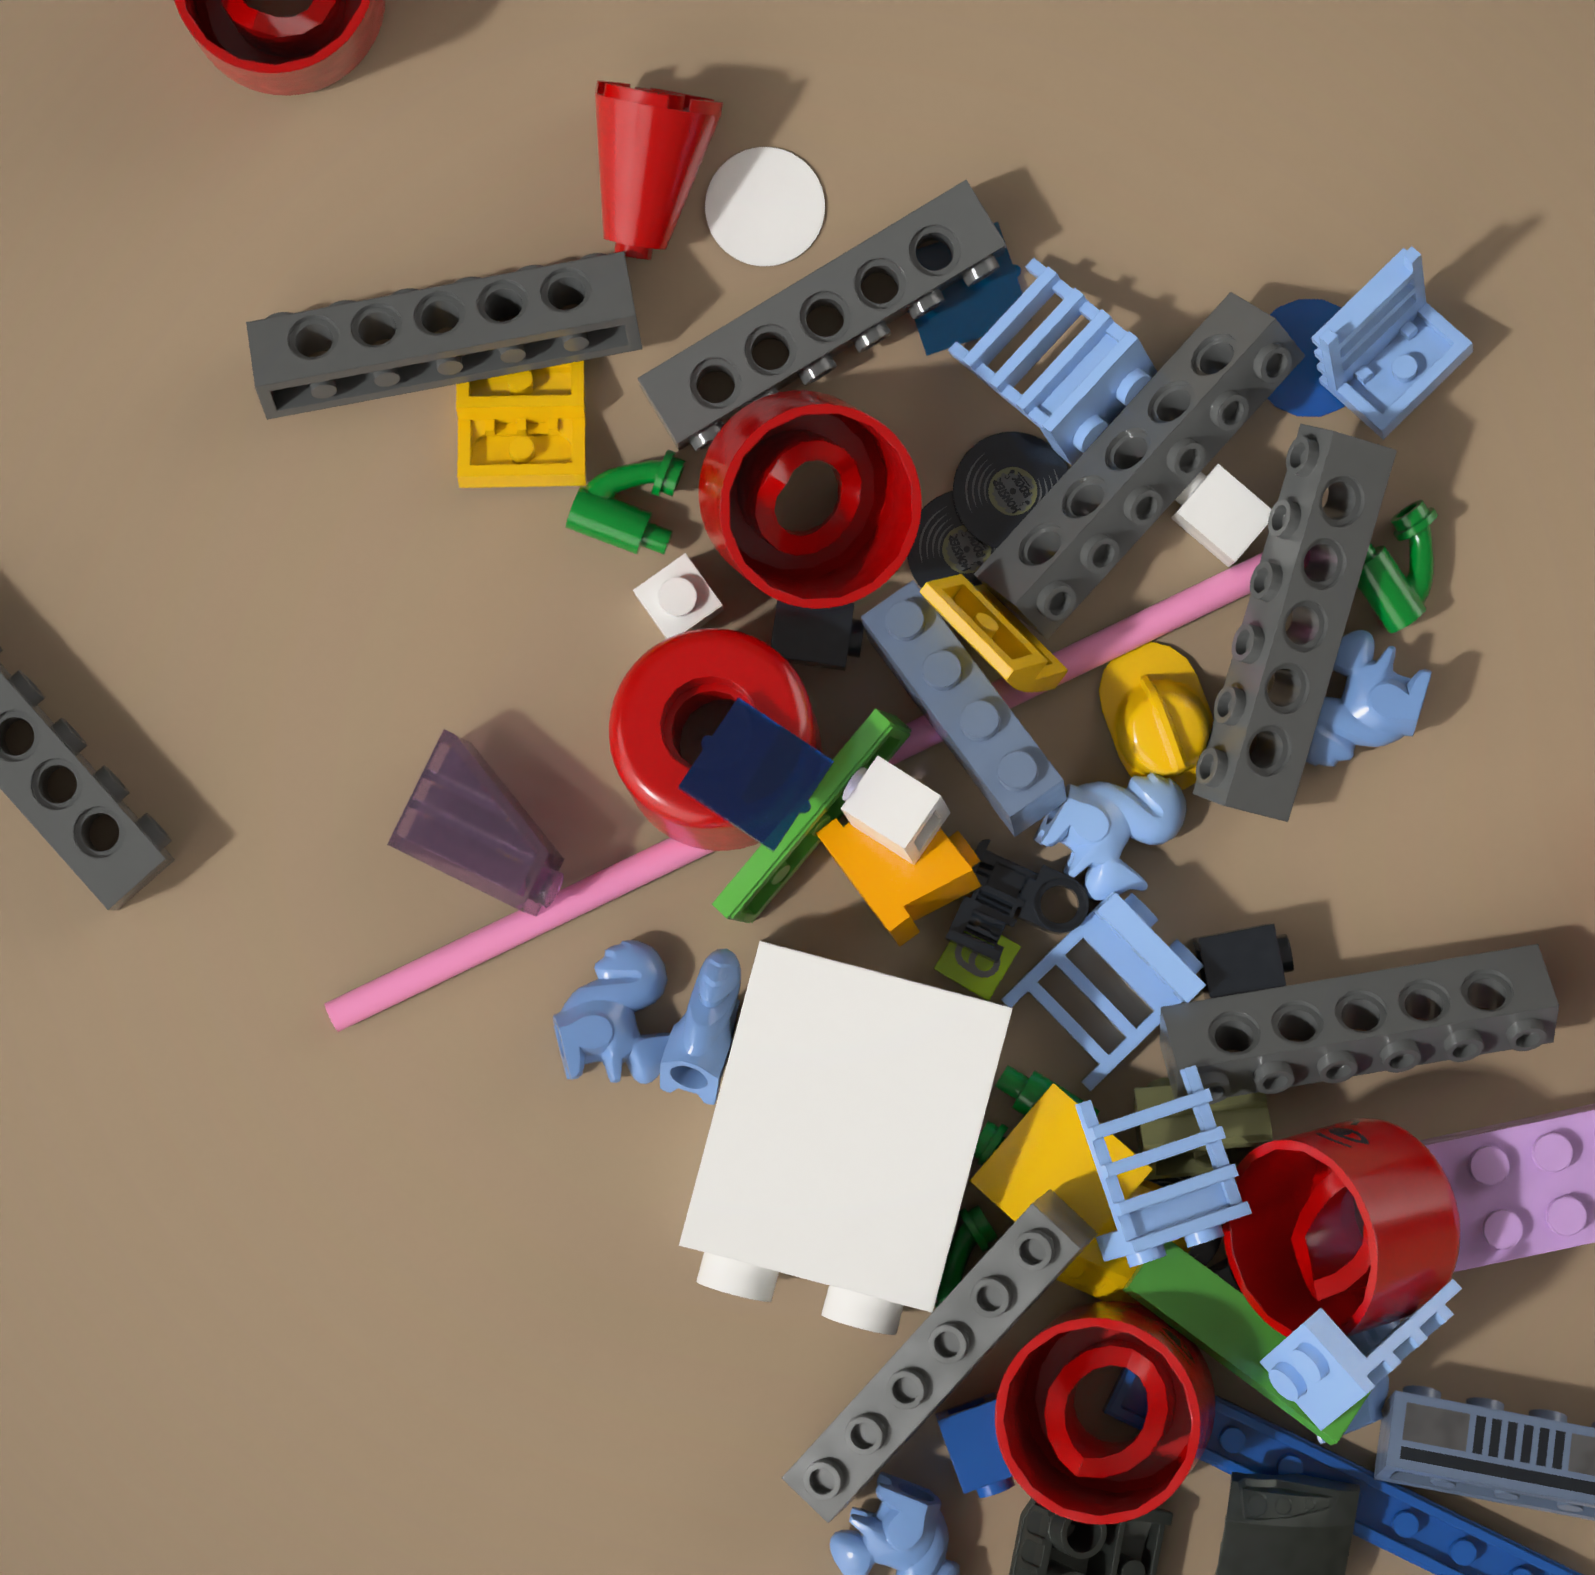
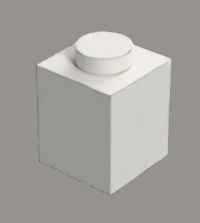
(1221, 514)
(678, 598)
(894, 809)

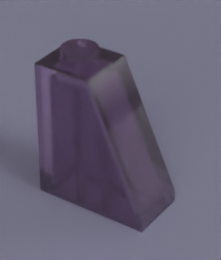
(477, 830)

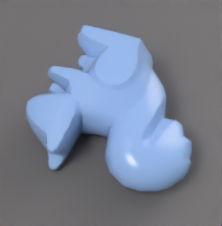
(1102, 819)

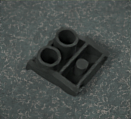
(1287, 1525)
(1067, 1547)

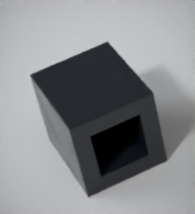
(817, 635)
(1243, 960)

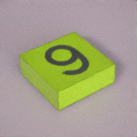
(975, 971)

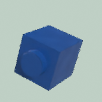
(974, 1446)

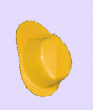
(1156, 712)

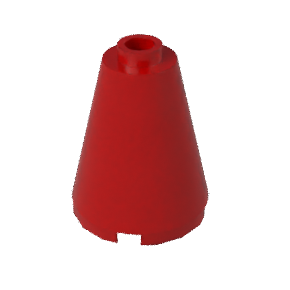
(648, 160)

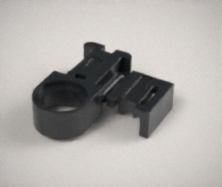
(1000, 896)

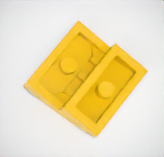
(523, 429)
(995, 633)
(1053, 1153)

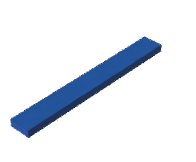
(1386, 1511)

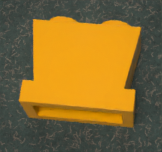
(895, 887)

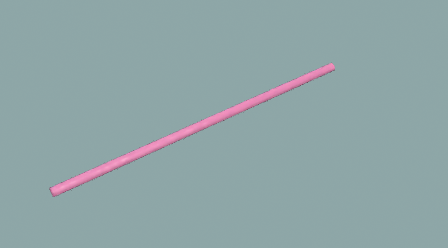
(672, 855)

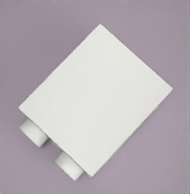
(843, 1136)

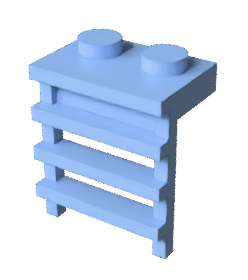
(1388, 346)
(1083, 385)
(1152, 969)
(1179, 1210)
(1329, 1374)

